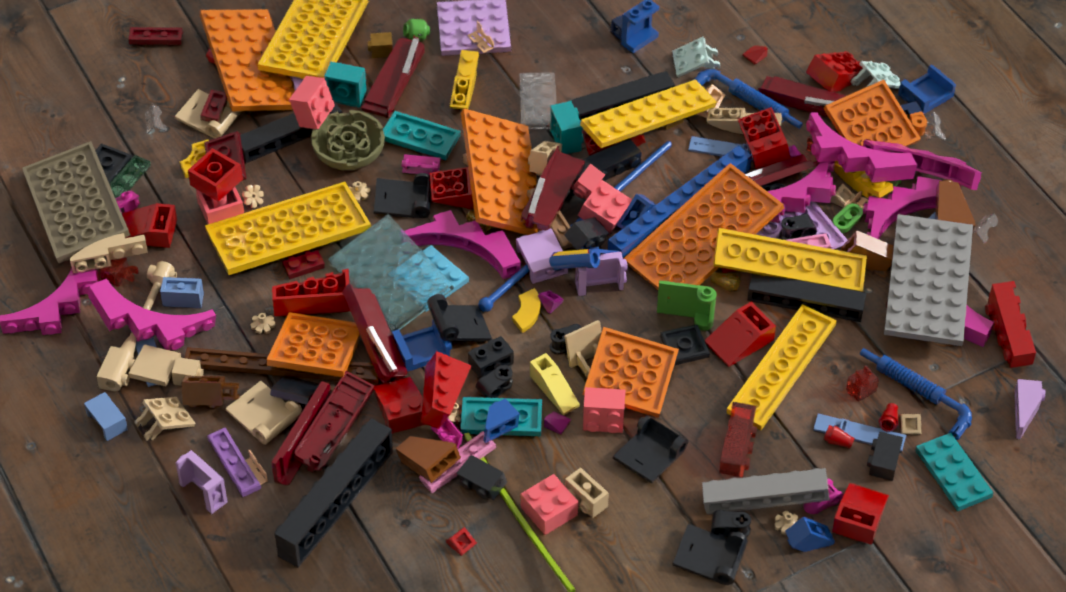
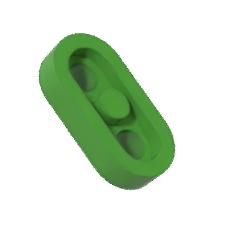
(846, 219)

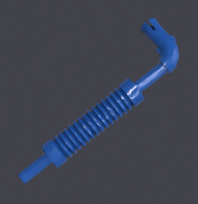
(748, 94)
(923, 387)

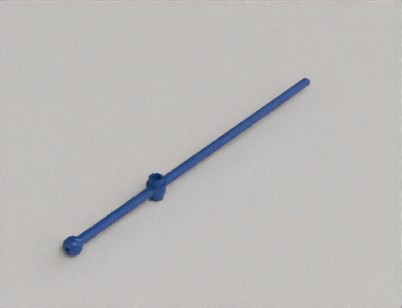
(486, 303)

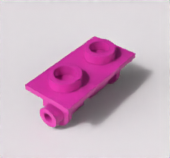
(420, 164)
(128, 201)
(449, 433)

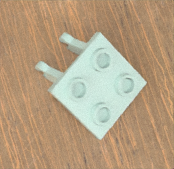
(693, 56)
(879, 72)

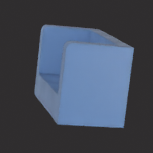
(182, 292)
(106, 415)

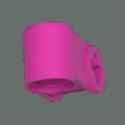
(816, 507)

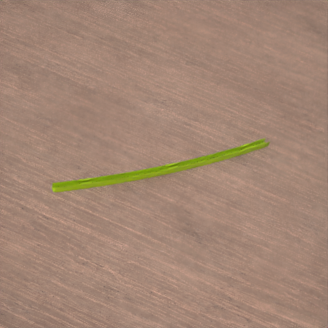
(531, 534)

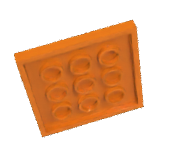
(872, 116)
(314, 345)
(633, 366)

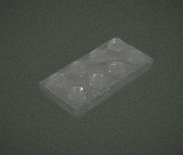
(536, 96)

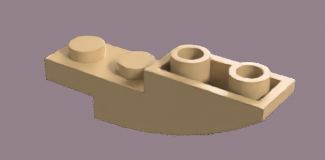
(727, 118)
(101, 252)

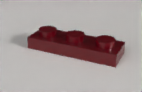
(155, 36)

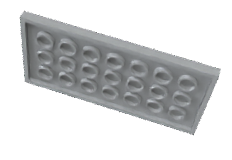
(929, 280)

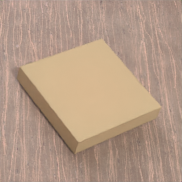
(154, 365)

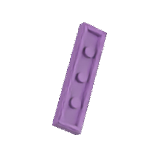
(234, 462)

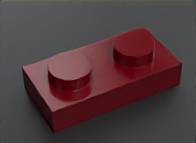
(214, 106)

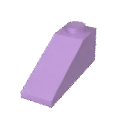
(1027, 403)

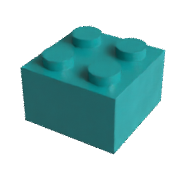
(346, 84)
(566, 127)

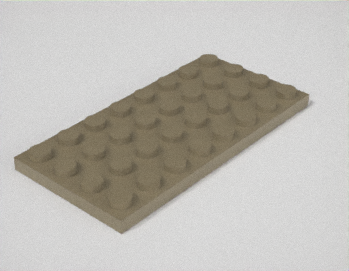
(74, 200)

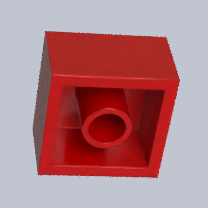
(215, 174)

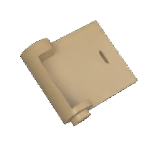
(192, 110)
(264, 414)

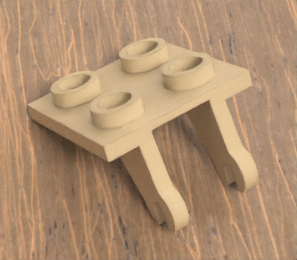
(582, 345)
(168, 415)

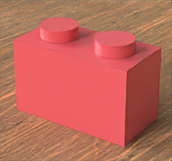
(587, 182)

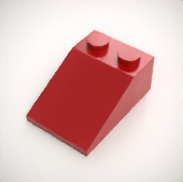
(400, 404)

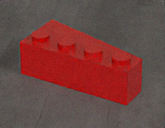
(312, 295)
(1010, 325)
(441, 388)

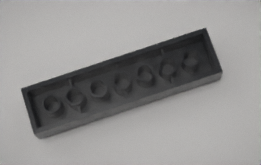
(333, 492)

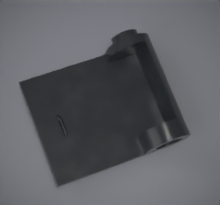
(404, 197)
(458, 321)
(651, 449)
(711, 554)

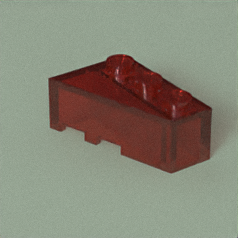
(738, 440)

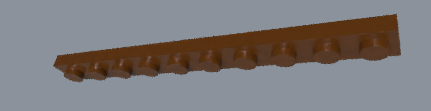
(257, 364)

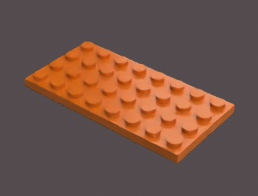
(237, 46)
(498, 170)
(686, 242)

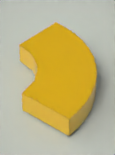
(197, 153)
(529, 310)

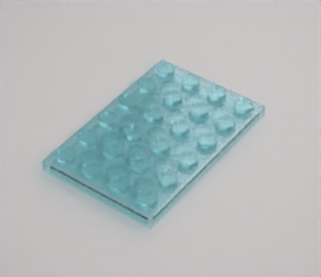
(393, 270)

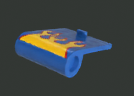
(577, 258)

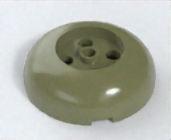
(339, 137)

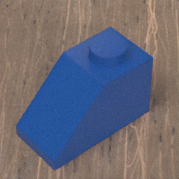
(638, 206)
(501, 419)
(809, 535)

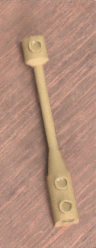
(120, 360)

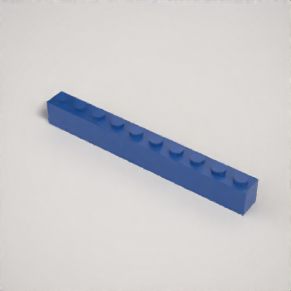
(642, 227)

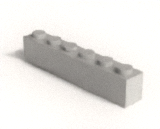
(766, 491)

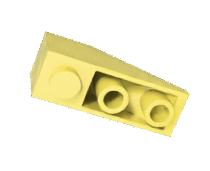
(553, 384)

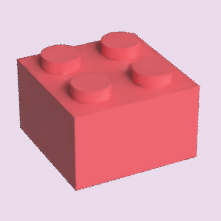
(311, 102)
(605, 205)
(215, 211)
(603, 410)
(549, 504)

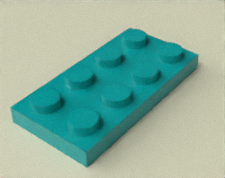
(421, 135)
(476, 411)
(954, 471)

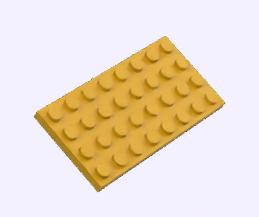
(311, 37)
(287, 228)

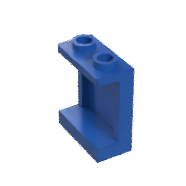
(637, 26)
(928, 90)
(420, 346)

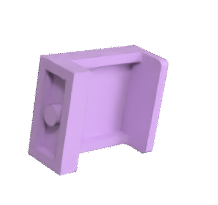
(537, 251)
(610, 270)
(193, 468)

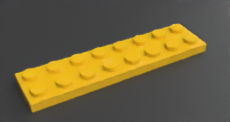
(648, 113)
(789, 260)
(784, 363)

